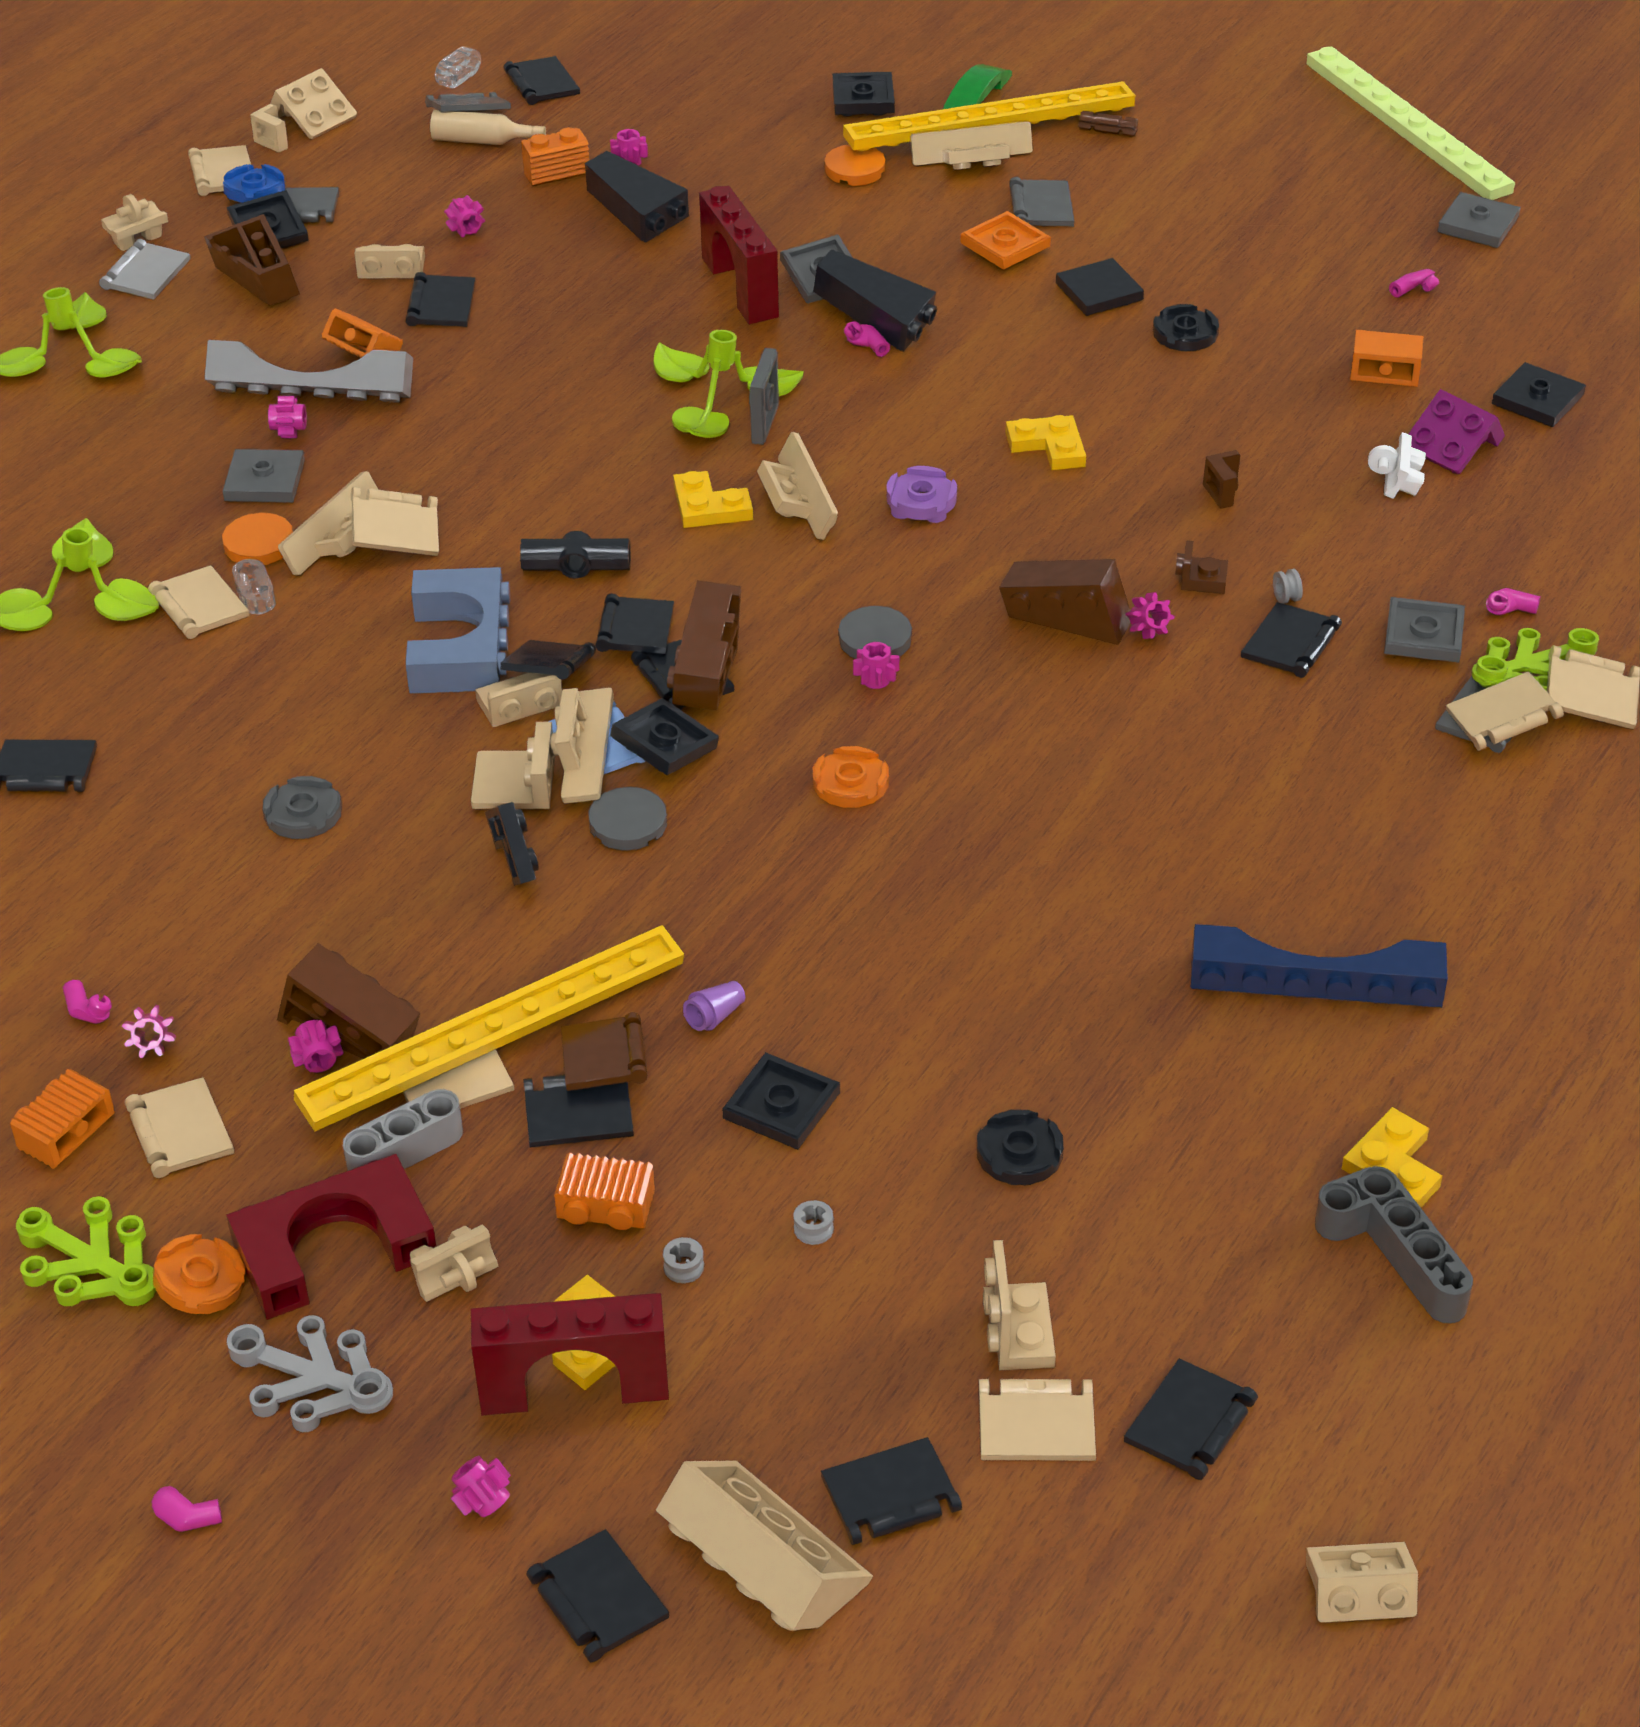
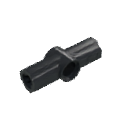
(575, 554)

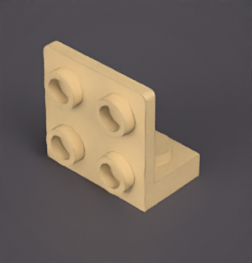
(314, 104)
(516, 775)
(1018, 1318)

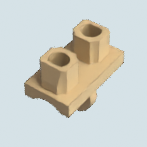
(133, 219)
(453, 1262)

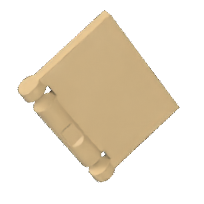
(212, 164)
(394, 522)
(198, 601)
(1594, 687)
(1504, 710)
(471, 1081)
(179, 1127)
(1037, 1420)

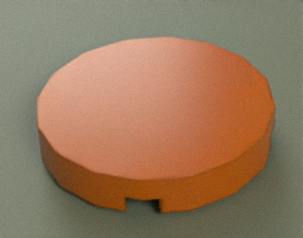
(854, 166)
(256, 537)
(850, 777)
(198, 1274)

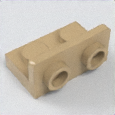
(389, 261)
(519, 697)
(1363, 1581)

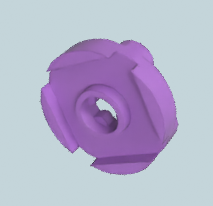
(908, 502)

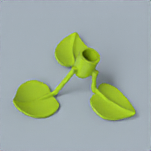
(65, 315)
(721, 354)
(78, 549)

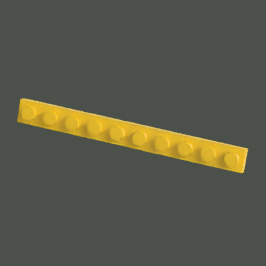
(1033, 109)
(486, 1028)

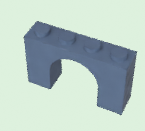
(463, 661)

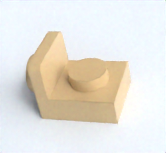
(269, 129)

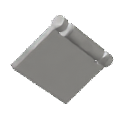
(144, 269)

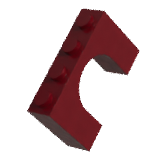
(737, 243)
(370, 1195)
(516, 1336)

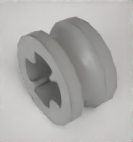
(1287, 586)
(812, 1233)
(683, 1248)

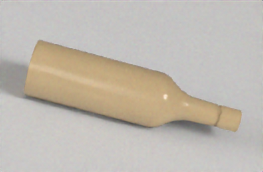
(478, 128)

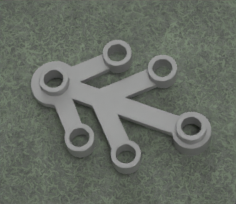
(313, 1374)

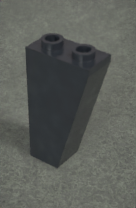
(635, 195)
(876, 298)

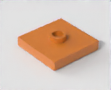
(1005, 240)

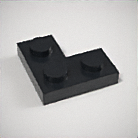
(507, 833)

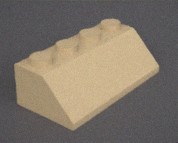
(761, 1543)

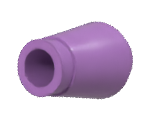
(712, 1005)

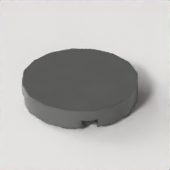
(875, 625)
(302, 807)
(627, 818)

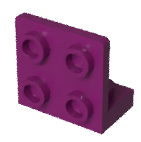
(1453, 431)

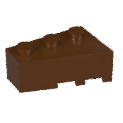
(253, 259)
(1069, 597)
(706, 646)
(343, 997)

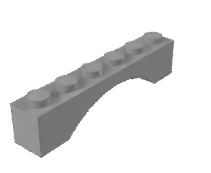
(375, 374)

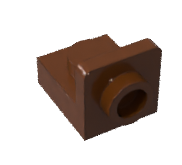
(1222, 477)
(1201, 573)

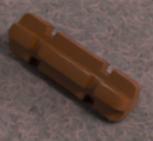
(1108, 123)

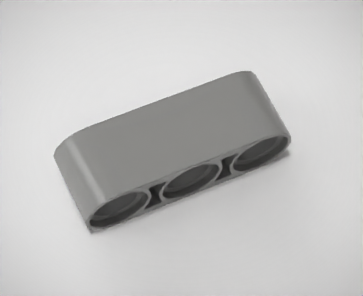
(409, 1131)

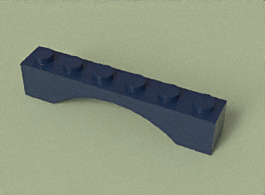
(1401, 974)

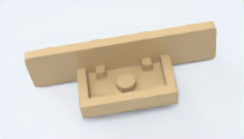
(972, 145)
(798, 488)
(326, 530)
(582, 741)

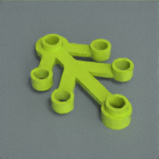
(1495, 669)
(128, 1282)

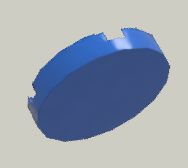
(247, 183)

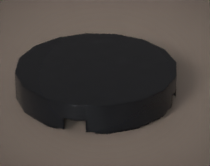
(1185, 328)
(1020, 1147)

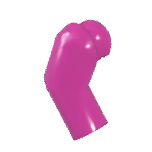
(1411, 280)
(866, 336)
(1509, 600)
(82, 1008)
(181, 1513)

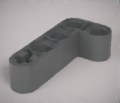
(1384, 1208)

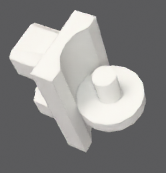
(1399, 465)

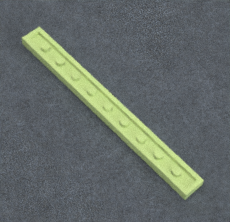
(1411, 124)

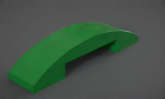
(976, 85)

